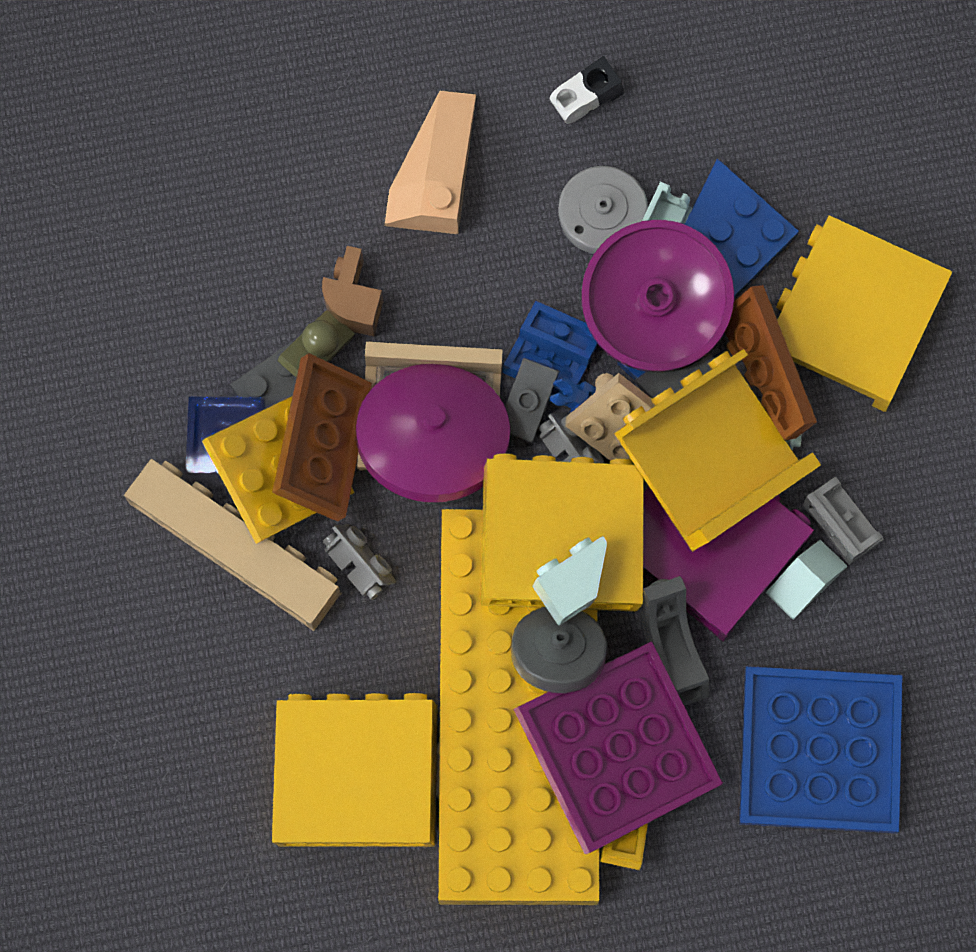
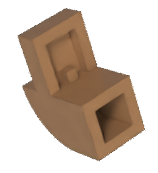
(346, 300)

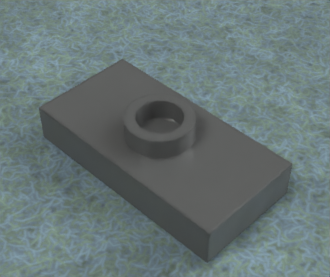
(530, 398)

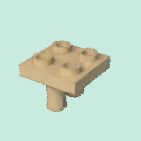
(603, 413)

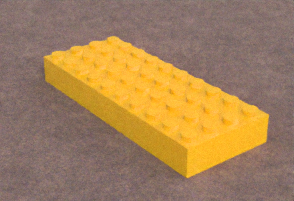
(497, 811)

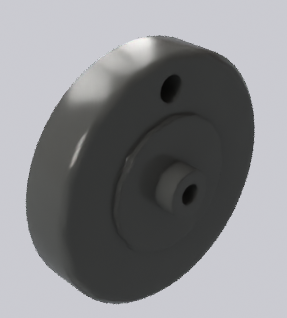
(558, 656)

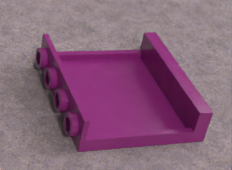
(730, 569)

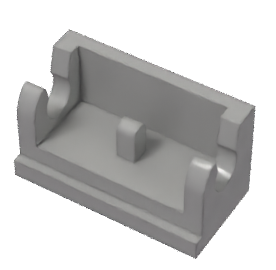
(842, 521)

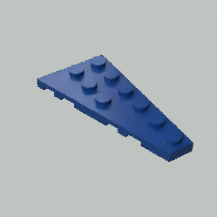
(740, 226)

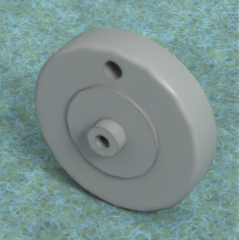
(599, 204)

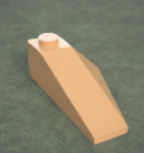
(433, 175)

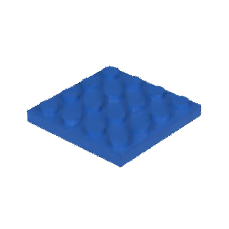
(821, 750)

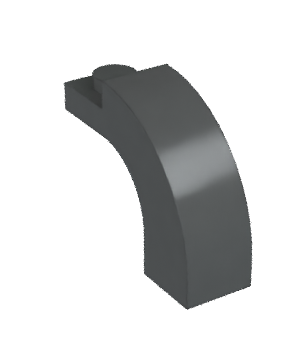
(667, 627)

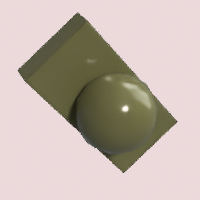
(320, 338)

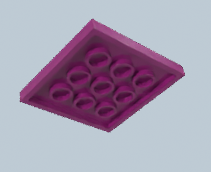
(618, 749)

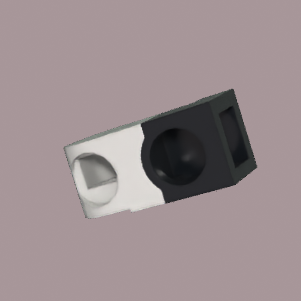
(587, 91)

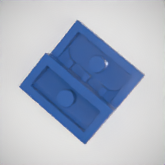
(553, 341)

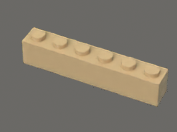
(226, 541)

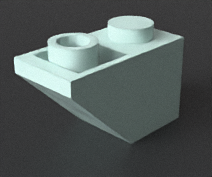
(574, 583)

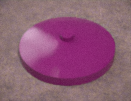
(657, 296)
(431, 432)

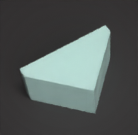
(806, 579)

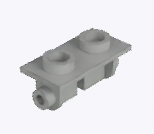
(561, 439)
(370, 569)

